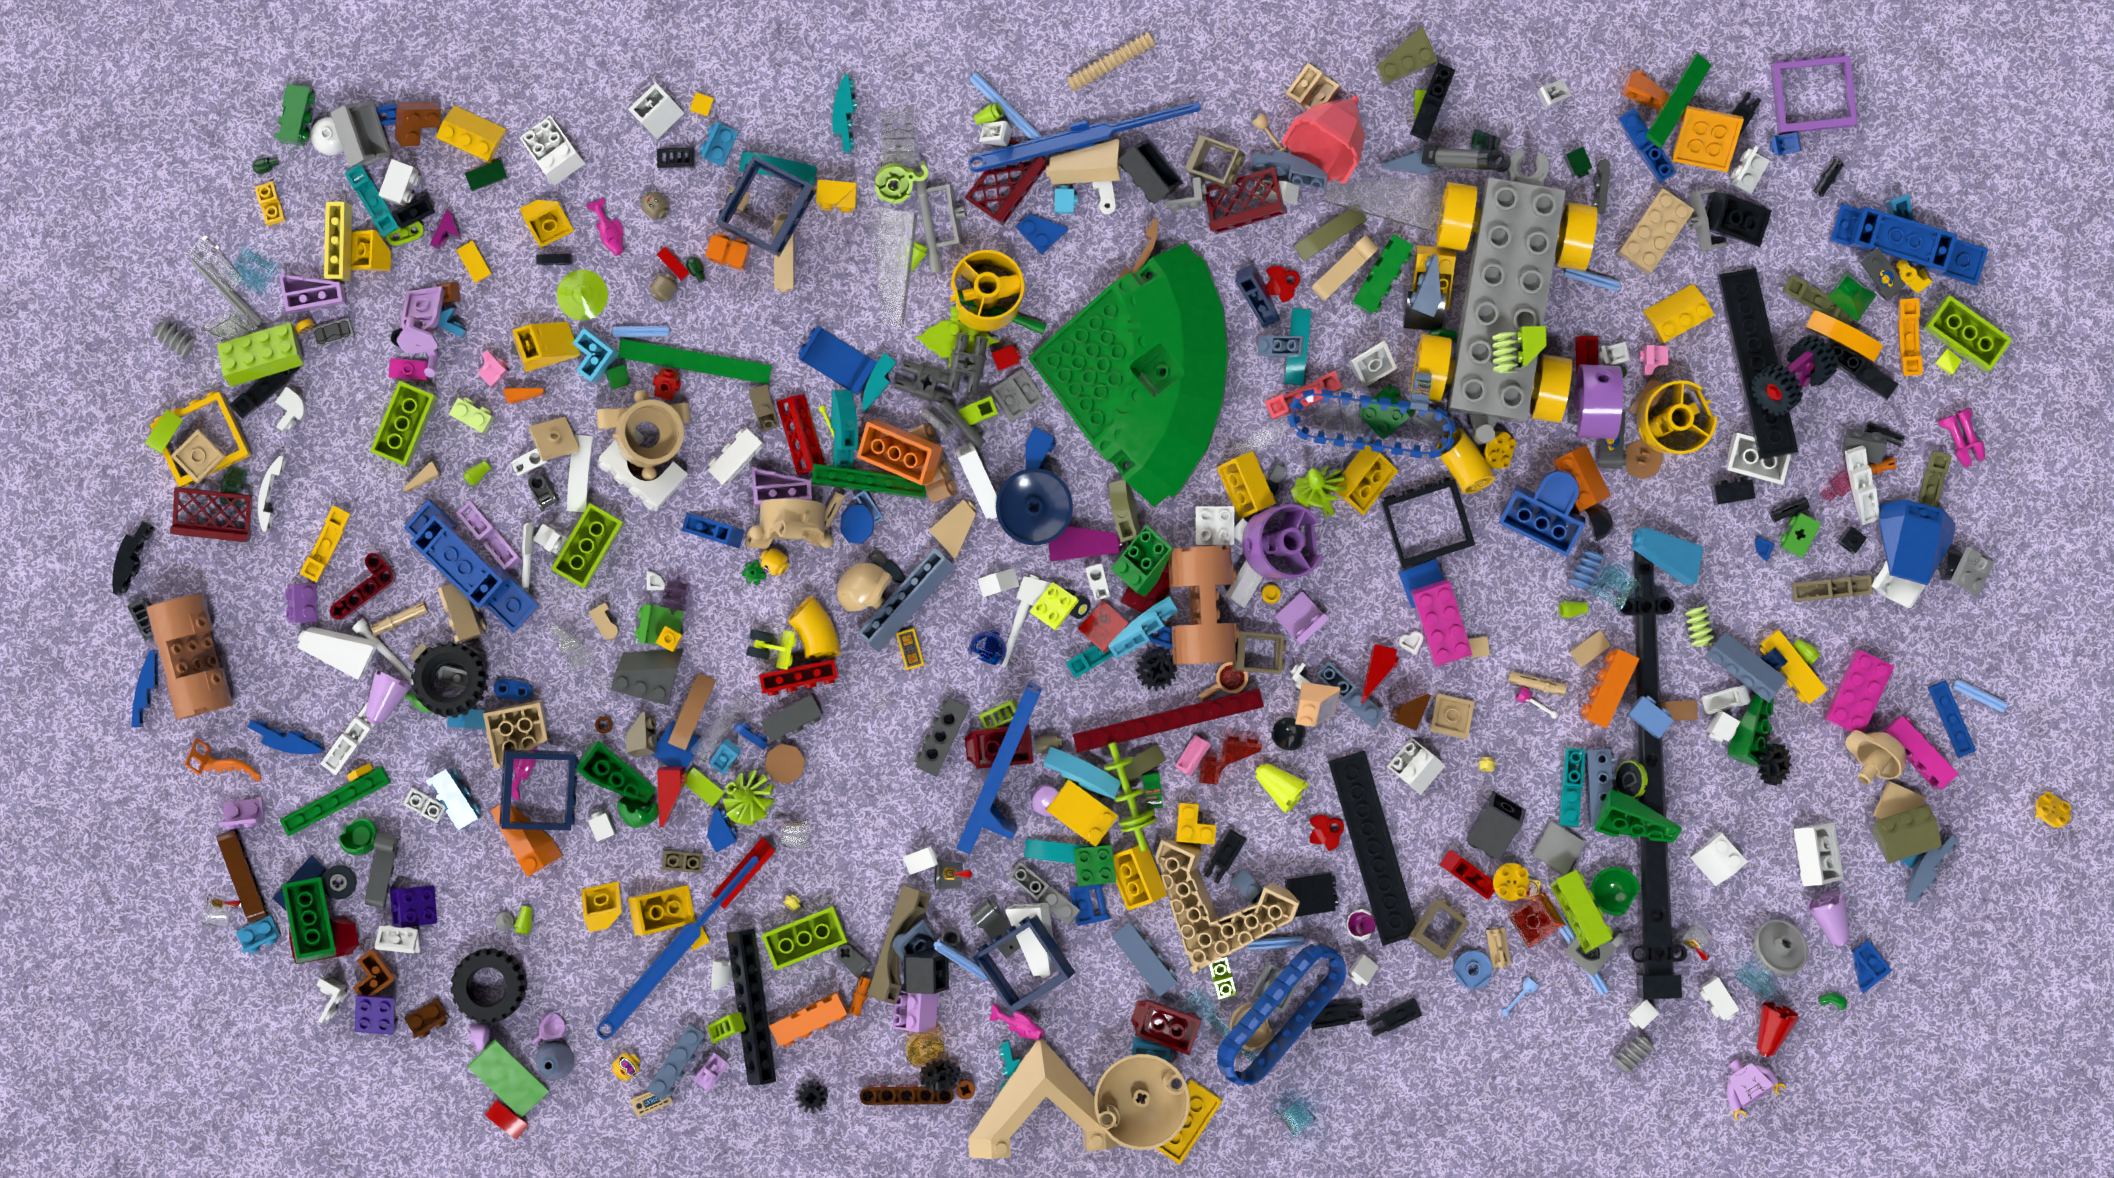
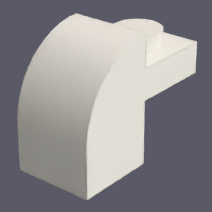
(295, 408)
(550, 539)

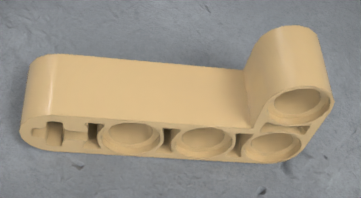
(1345, 268)

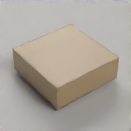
(1479, 647)

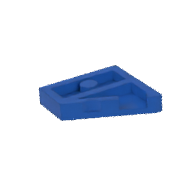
(1040, 232)
(1869, 966)

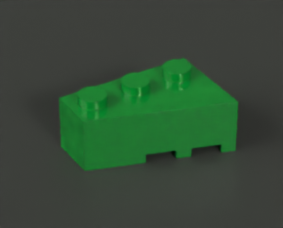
(296, 115)

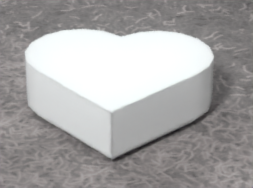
(1411, 642)

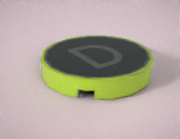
(1631, 779)

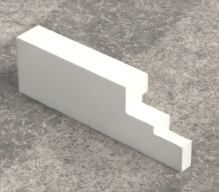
(1244, 586)

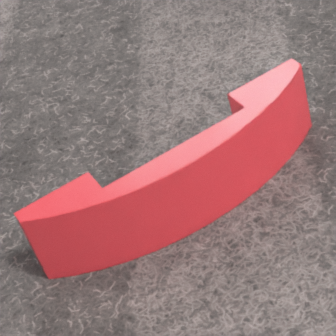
(1280, 404)

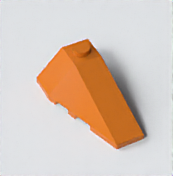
(1645, 91)
(531, 847)

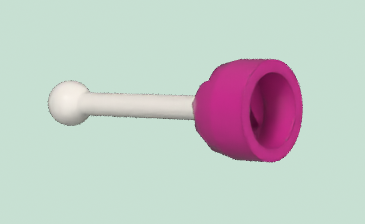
(1525, 696)

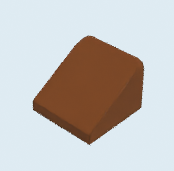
(452, 292)

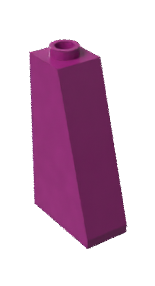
(1083, 543)

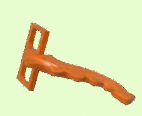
(209, 763)

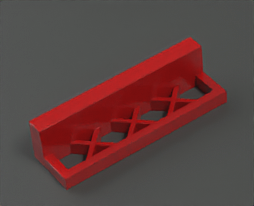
(804, 433)
(763, 851)

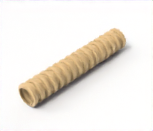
(1110, 62)

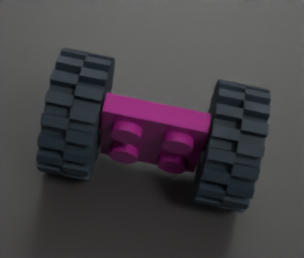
(1780, 388)

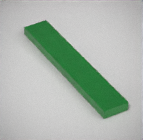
(1678, 100)
(866, 481)
(335, 801)

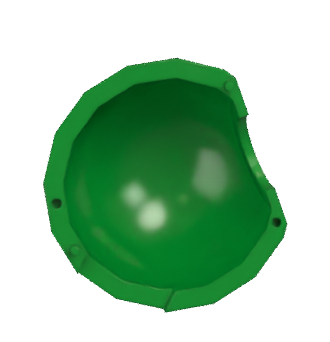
(1614, 890)

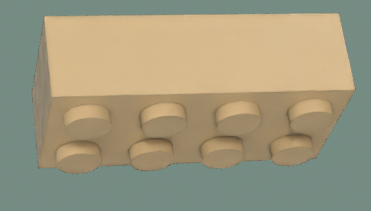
(1655, 231)

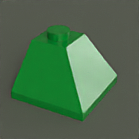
(1852, 296)

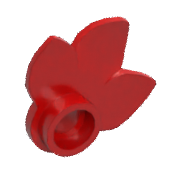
(1279, 285)
(1324, 833)

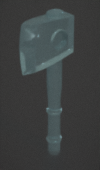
(1203, 1007)

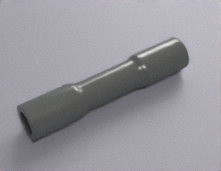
(971, 434)

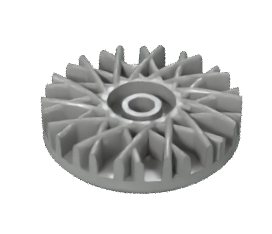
(1780, 947)

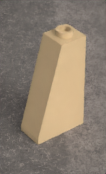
(1087, 164)
(785, 264)

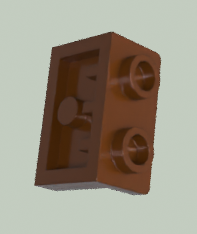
(426, 1018)

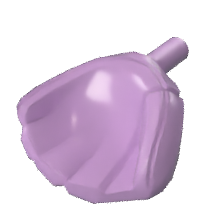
(550, 1028)

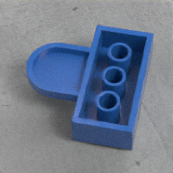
(1547, 513)

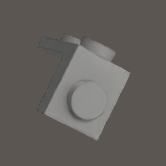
(1200, 190)

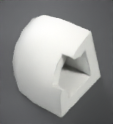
(720, 974)

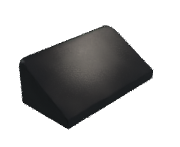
(413, 212)

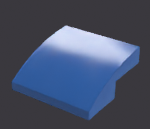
(1420, 576)
(672, 755)

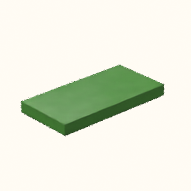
(508, 1078)

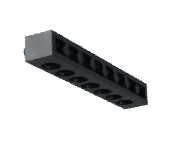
(752, 1006)

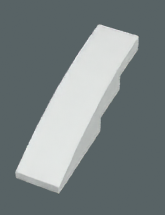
(1862, 485)
(348, 743)

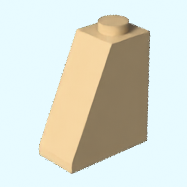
(954, 527)

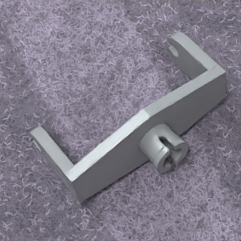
(955, 214)
(1700, 221)

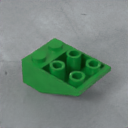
(1143, 561)

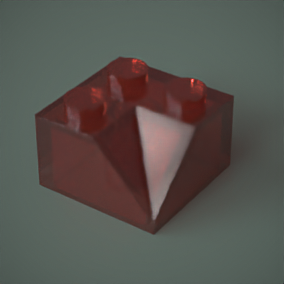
(1536, 920)

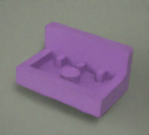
(301, 603)

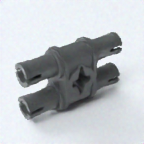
(974, 371)
(917, 388)

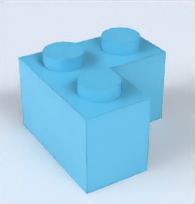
(598, 352)

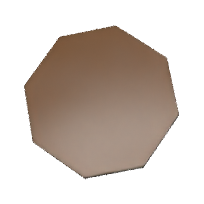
(1642, 460)
(784, 763)

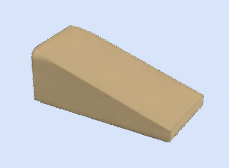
(428, 474)
(1590, 648)

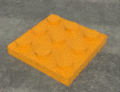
(1707, 139)

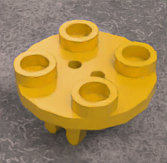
(1500, 450)
(2053, 810)
(1511, 872)

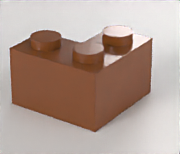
(413, 117)
(378, 971)

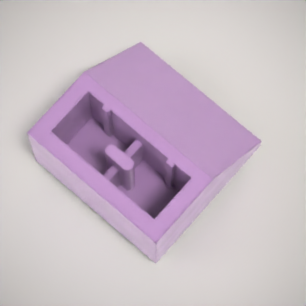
(915, 1012)

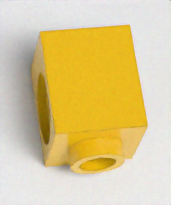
(669, 638)

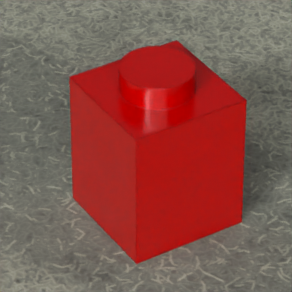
(1006, 358)

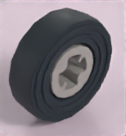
(347, 876)

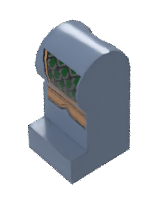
(1420, 391)

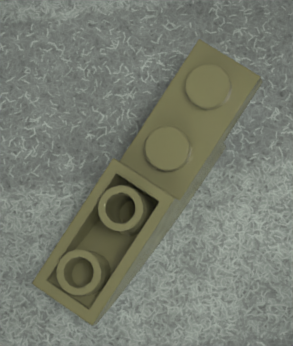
(1124, 511)

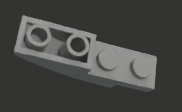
(1044, 893)

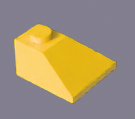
(546, 221)
(369, 252)
(601, 905)

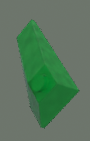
(1752, 732)
(610, 772)
(1630, 817)

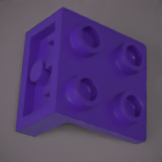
(413, 906)
(375, 1014)

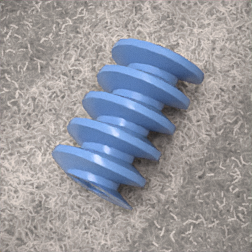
(1587, 569)

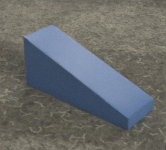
(864, 499)

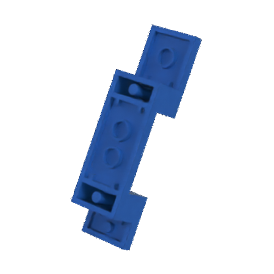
(1909, 240)
(467, 570)

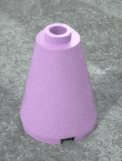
(384, 696)
(1831, 916)

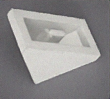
(1553, 93)
(996, 133)
(998, 582)

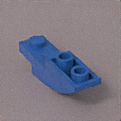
(1651, 155)
(293, 742)

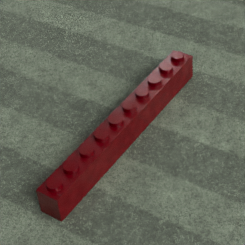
(1168, 720)

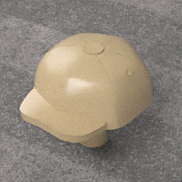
(862, 587)
(1878, 753)

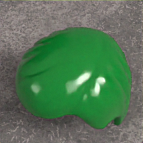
(636, 813)
(358, 837)

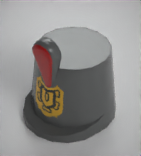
(950, 874)

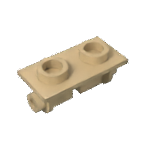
(1498, 947)

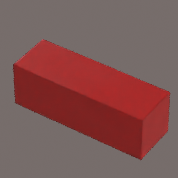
(673, 264)

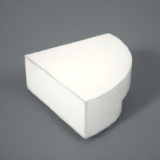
(654, 581)

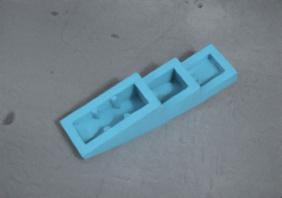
(1138, 630)
(1082, 772)

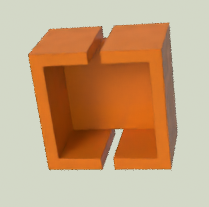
(723, 250)

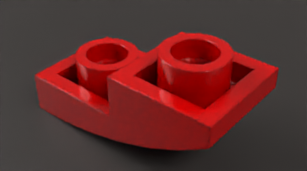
(506, 1119)

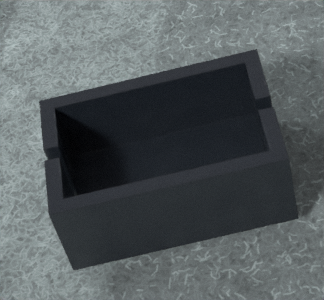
(1150, 171)

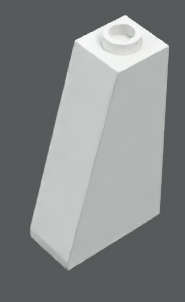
(978, 479)
(339, 650)
(1035, 954)

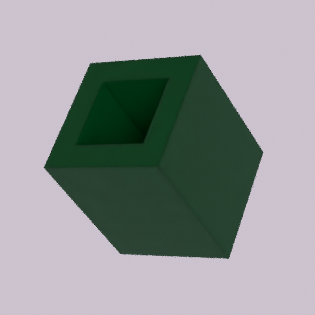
(1578, 163)

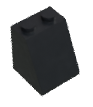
(1496, 825)
(1313, 892)

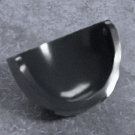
(1601, 522)
(1953, 560)
(1288, 734)

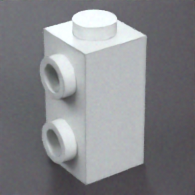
(1719, 998)

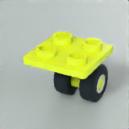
(1057, 604)
(784, 656)

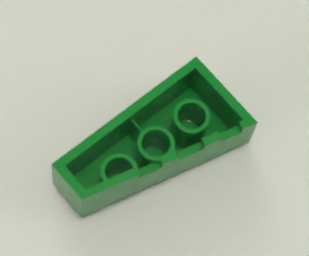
(1382, 274)

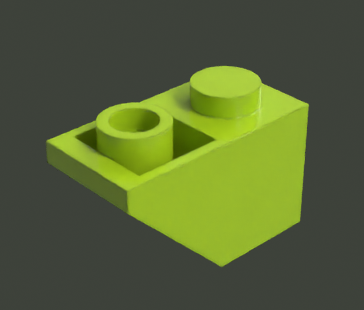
(1532, 342)
(979, 411)

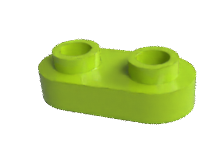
(406, 234)

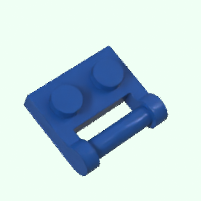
(1081, 899)

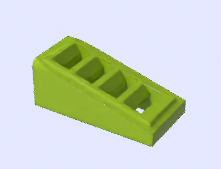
(1013, 703)
(727, 1027)

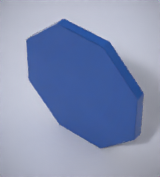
(857, 524)

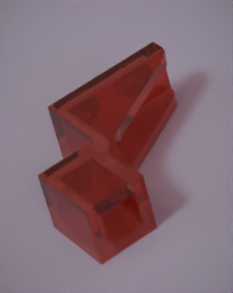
(1231, 752)

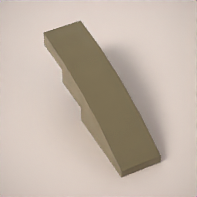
(1832, 588)

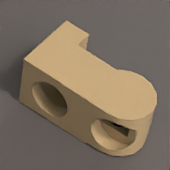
(603, 622)

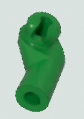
(1444, 333)
(1833, 998)

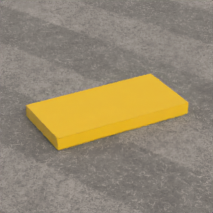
(1202, 1108)

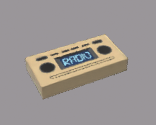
(647, 1103)

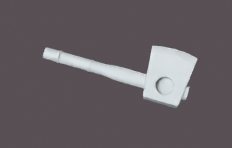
(527, 548)
(1029, 593)

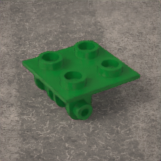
(1095, 865)

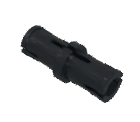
(1828, 177)
(1891, 436)
(1789, 509)

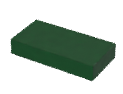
(486, 175)

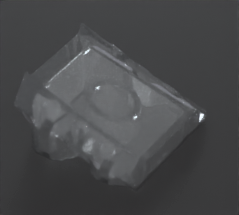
(229, 326)
(937, 418)

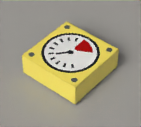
(1533, 889)

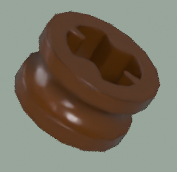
(604, 718)

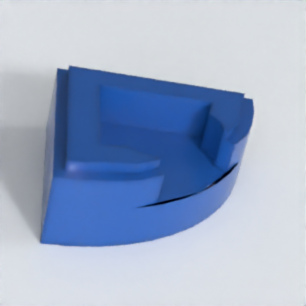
(1763, 547)

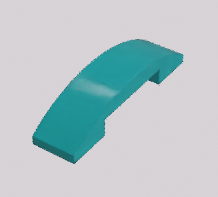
(800, 170)
(372, 201)
(1296, 365)
(1087, 660)
(1051, 850)

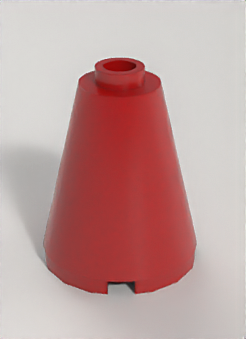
(1774, 1027)

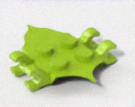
(943, 336)

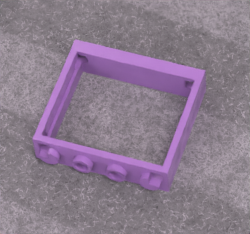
(1782, 64)

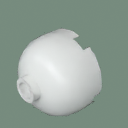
(325, 137)

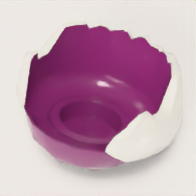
(1361, 924)

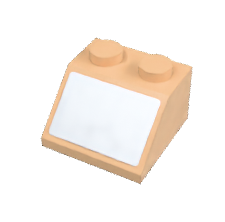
(1316, 703)

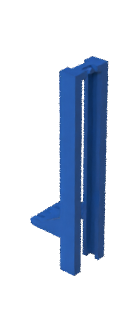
(985, 812)

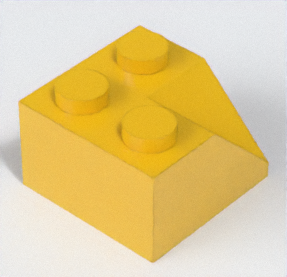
(836, 195)

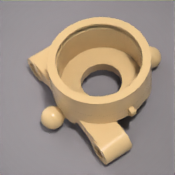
(666, 419)
(790, 520)

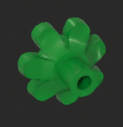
(758, 573)

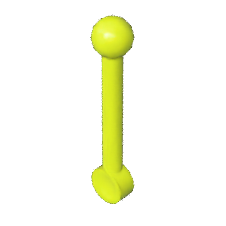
(822, 409)

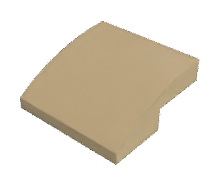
(1306, 85)
(1896, 800)

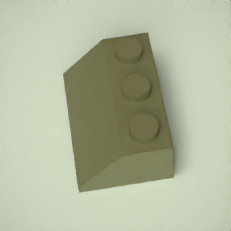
(1907, 834)

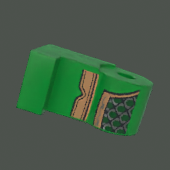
(1152, 790)

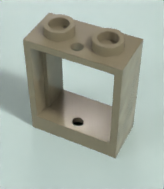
(1199, 155)
(1279, 647)
(1420, 939)

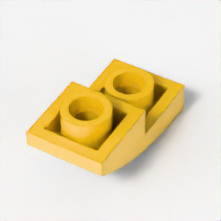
(270, 203)

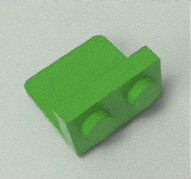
(654, 620)

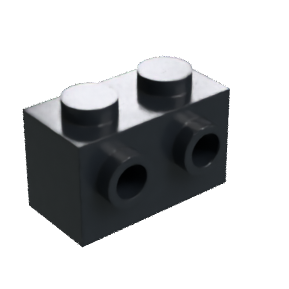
(1733, 492)

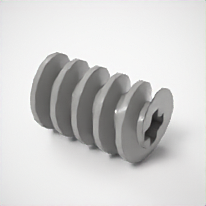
(174, 338)
(1634, 1054)

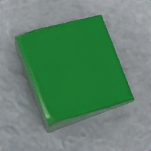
(617, 377)

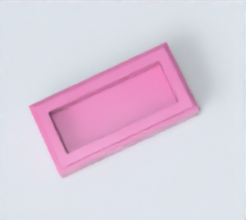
(1192, 755)

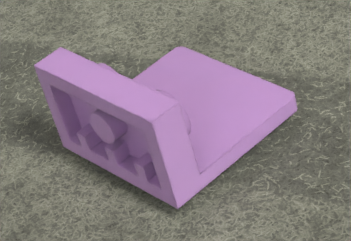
(1301, 618)
(245, 812)

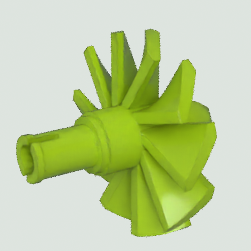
(1317, 489)
(745, 802)

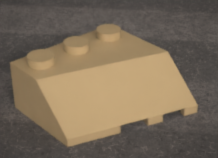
(463, 614)
(515, 728)

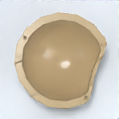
(1262, 1035)

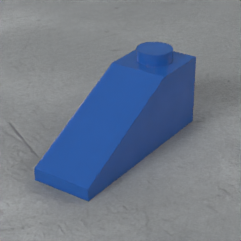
(713, 530)

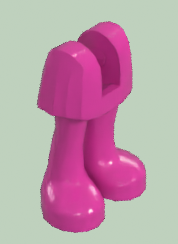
(1961, 453)

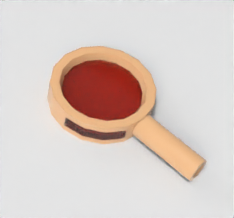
(1227, 681)

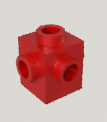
(666, 384)

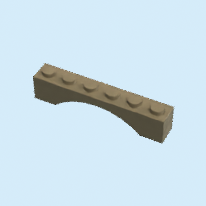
(886, 978)

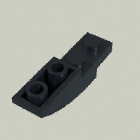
(1432, 101)
(1862, 372)
(125, 564)

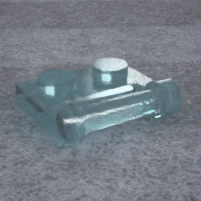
(252, 278)
(1617, 581)

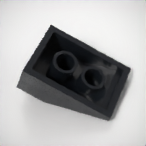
(1737, 218)

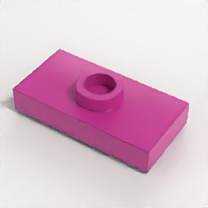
(407, 369)

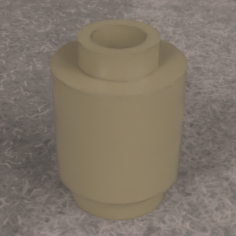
(1044, 743)

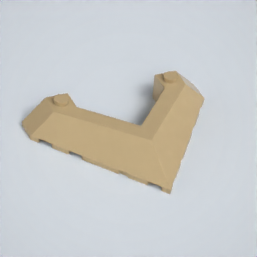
(1202, 931)
(1037, 1077)

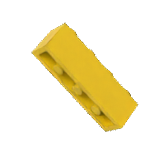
(1795, 670)

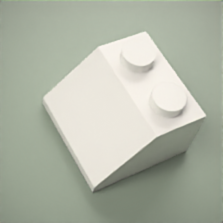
(1373, 364)
(1718, 859)

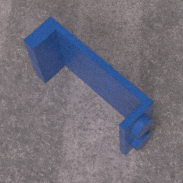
(837, 360)

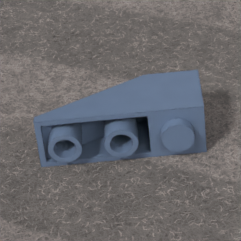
(1409, 163)
(1428, 294)
(1280, 346)
(1248, 886)

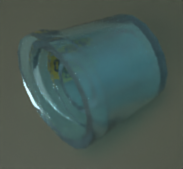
(1295, 1117)

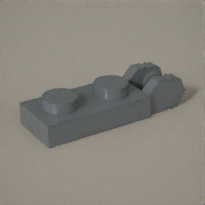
(1601, 185)

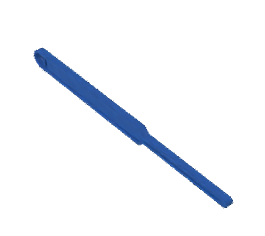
(1071, 139)
(667, 960)

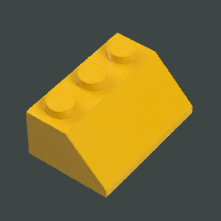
(471, 134)
(1678, 313)
(1365, 479)
(1246, 485)
(1138, 877)

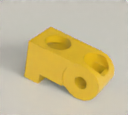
(1912, 277)

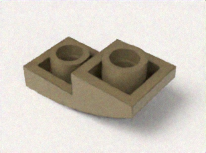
(682, 861)

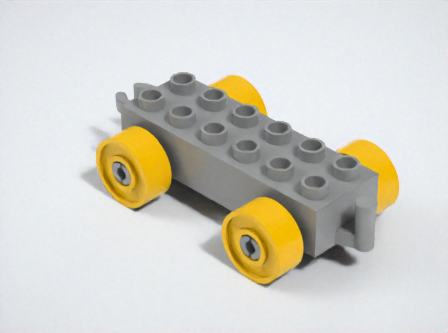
(1506, 288)

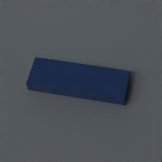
(310, 869)

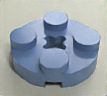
(1473, 958)

